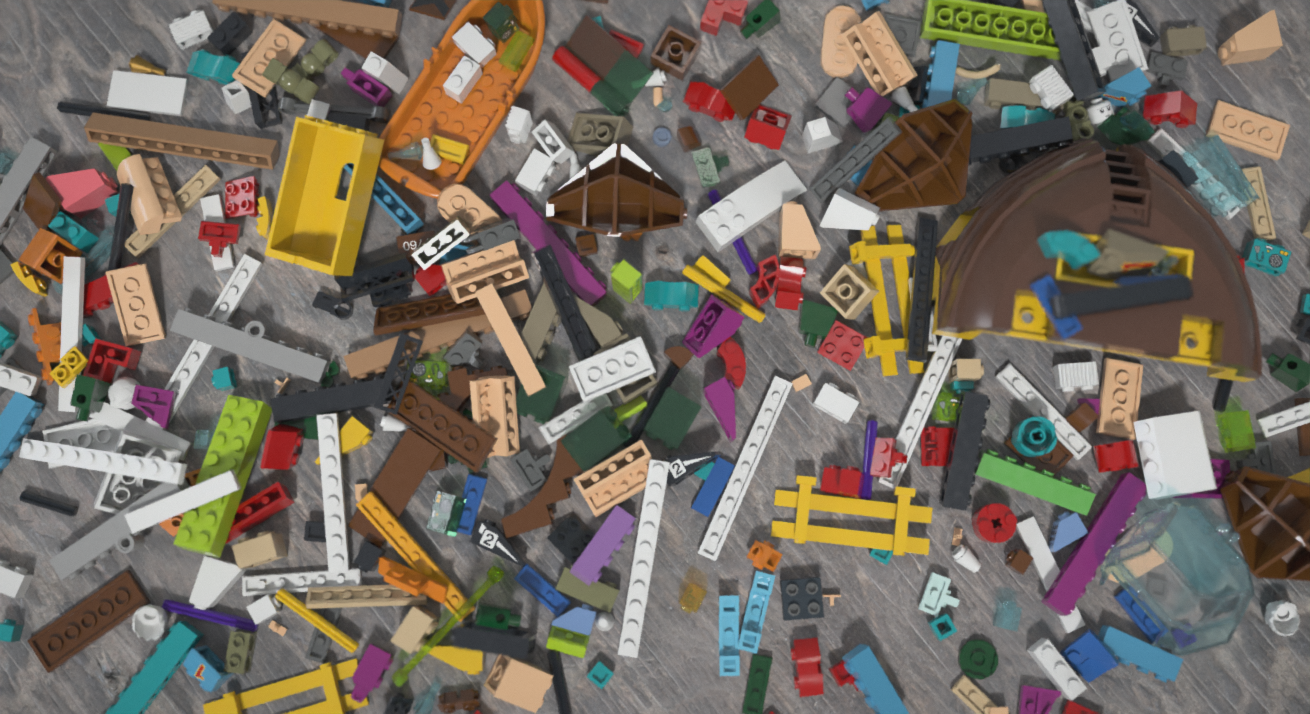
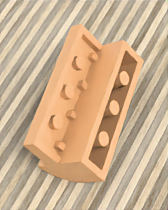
(879, 55)
(151, 196)
(479, 269)
(496, 412)
(615, 478)

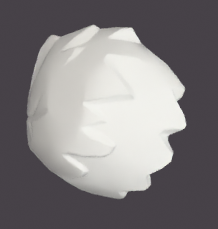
(122, 392)
(1282, 617)
(149, 622)

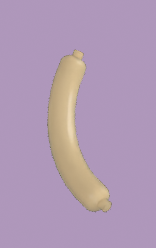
(978, 74)

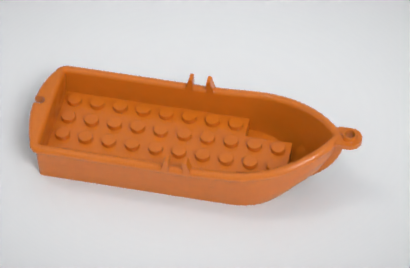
(474, 122)

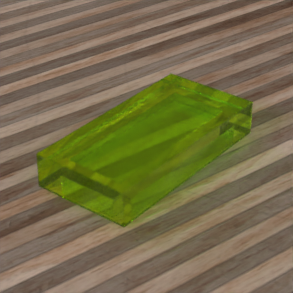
(516, 50)

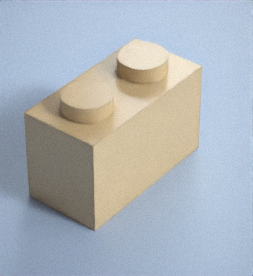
(966, 370)

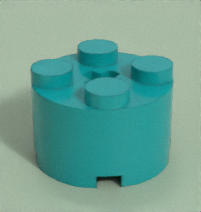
(1045, 435)

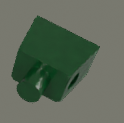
(761, 19)
(815, 321)
(1290, 371)
(88, 396)
(487, 614)

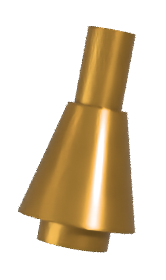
(140, 65)

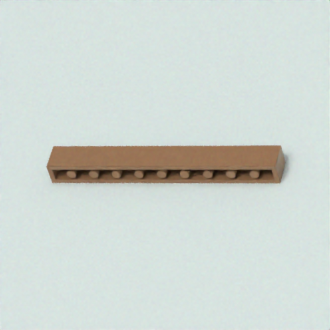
(327, 12)
(182, 141)
(434, 337)

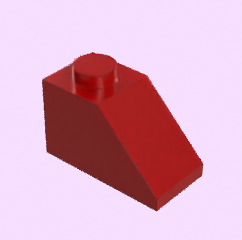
(431, 279)

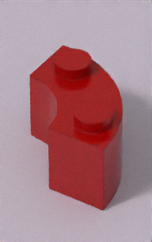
(709, 101)
(767, 281)
(789, 284)
(734, 362)
(808, 670)

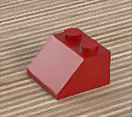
(767, 127)
(282, 447)

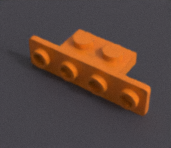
(49, 344)
(411, 580)

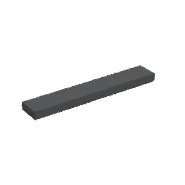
(856, 159)

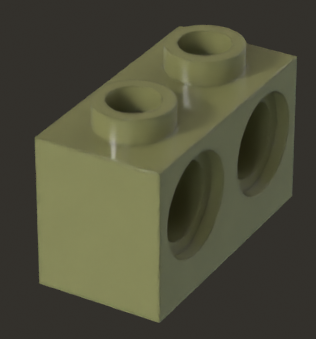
(240, 651)

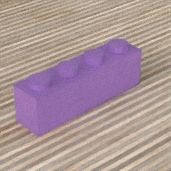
(602, 546)

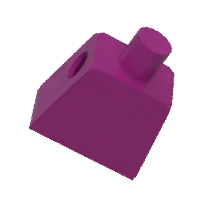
(866, 107)

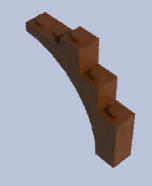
(460, 393)
(537, 513)

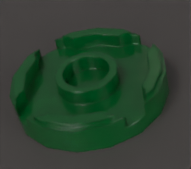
(978, 659)

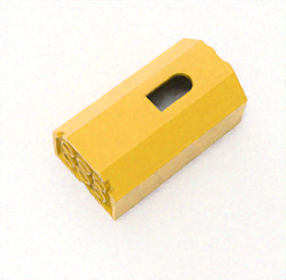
(308, 219)

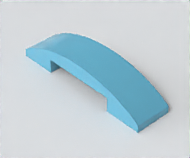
(755, 612)
(729, 635)

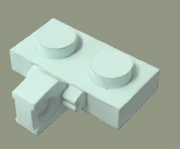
(937, 595)

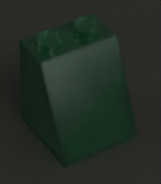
(544, 402)
(672, 419)
(596, 438)

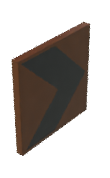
(433, 8)

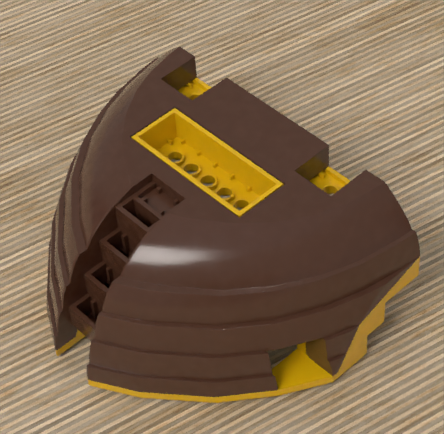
(1083, 189)

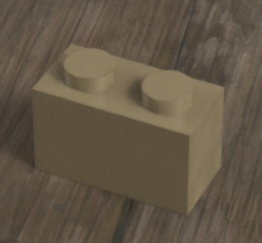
(1183, 41)

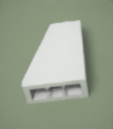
(385, 73)
(821, 135)
(850, 212)
(214, 581)

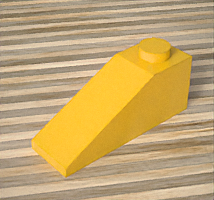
(352, 437)
(460, 658)

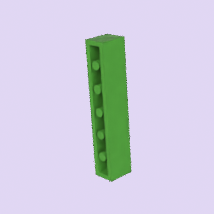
(1034, 482)

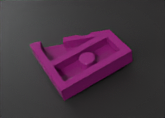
(154, 403)
(1036, 700)

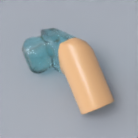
(659, 102)

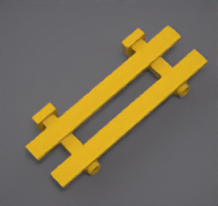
(871, 253)
(901, 512)
(327, 676)

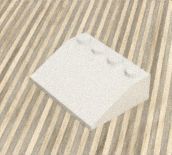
(1174, 455)
(122, 490)

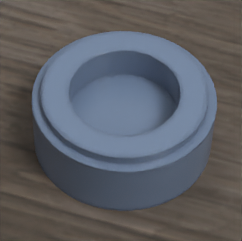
(661, 137)

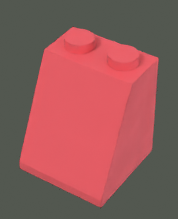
(83, 190)

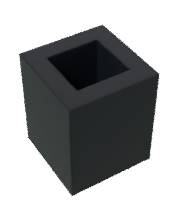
(369, 557)

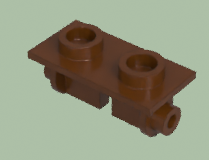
(451, 703)

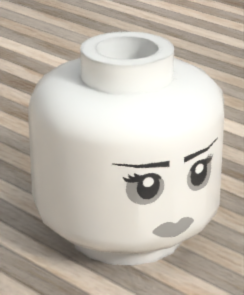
(1099, 111)

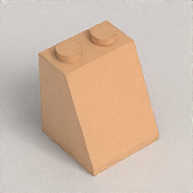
(1252, 42)
(796, 233)
(518, 682)

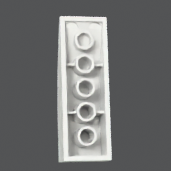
(749, 205)

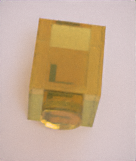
(692, 598)

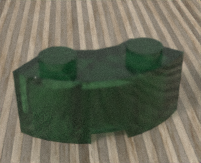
(1126, 129)

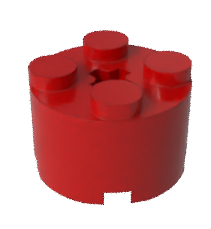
(1115, 456)
(1005, 523)

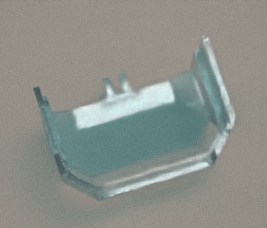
(1183, 577)

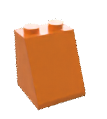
(47, 254)

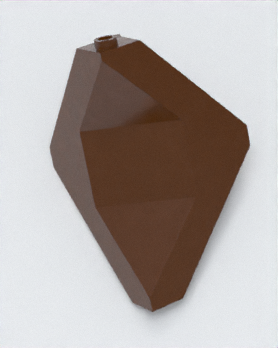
(923, 163)
(617, 197)
(1272, 522)

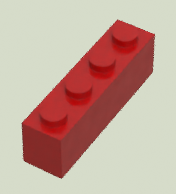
(98, 295)
(259, 509)

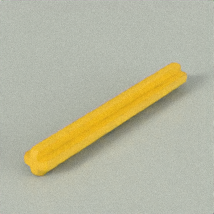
(723, 293)
(317, 620)

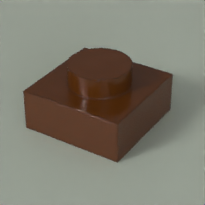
(586, 245)

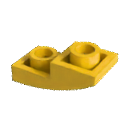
(265, 221)
(32, 282)
(71, 365)

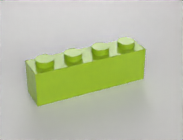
(626, 281)

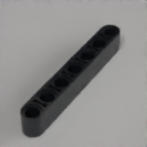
(1121, 297)

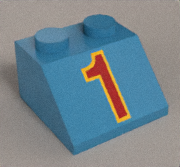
(1126, 89)
(206, 668)

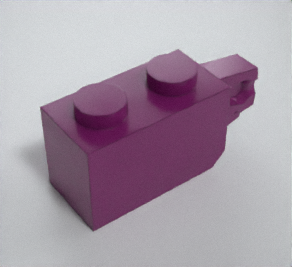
(367, 87)
(369, 671)

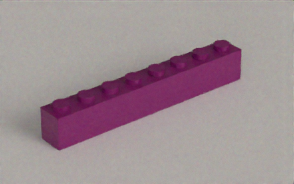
(539, 234)
(1092, 547)

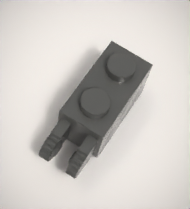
(493, 235)

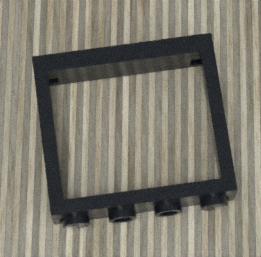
(494, 640)

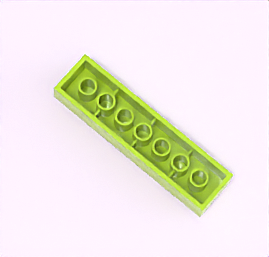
(989, 27)
(231, 448)

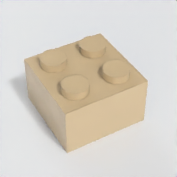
(849, 292)
(259, 550)
(415, 629)

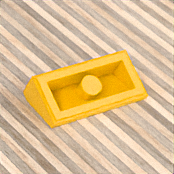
(711, 271)

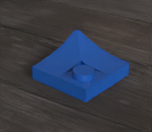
(1089, 656)

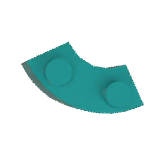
(208, 66)
(1018, 116)
(1068, 246)
(671, 295)

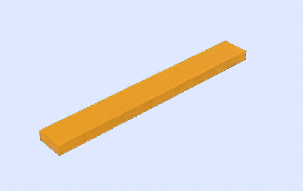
(410, 549)

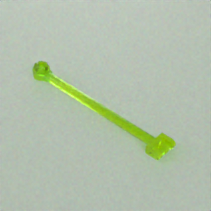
(494, 575)

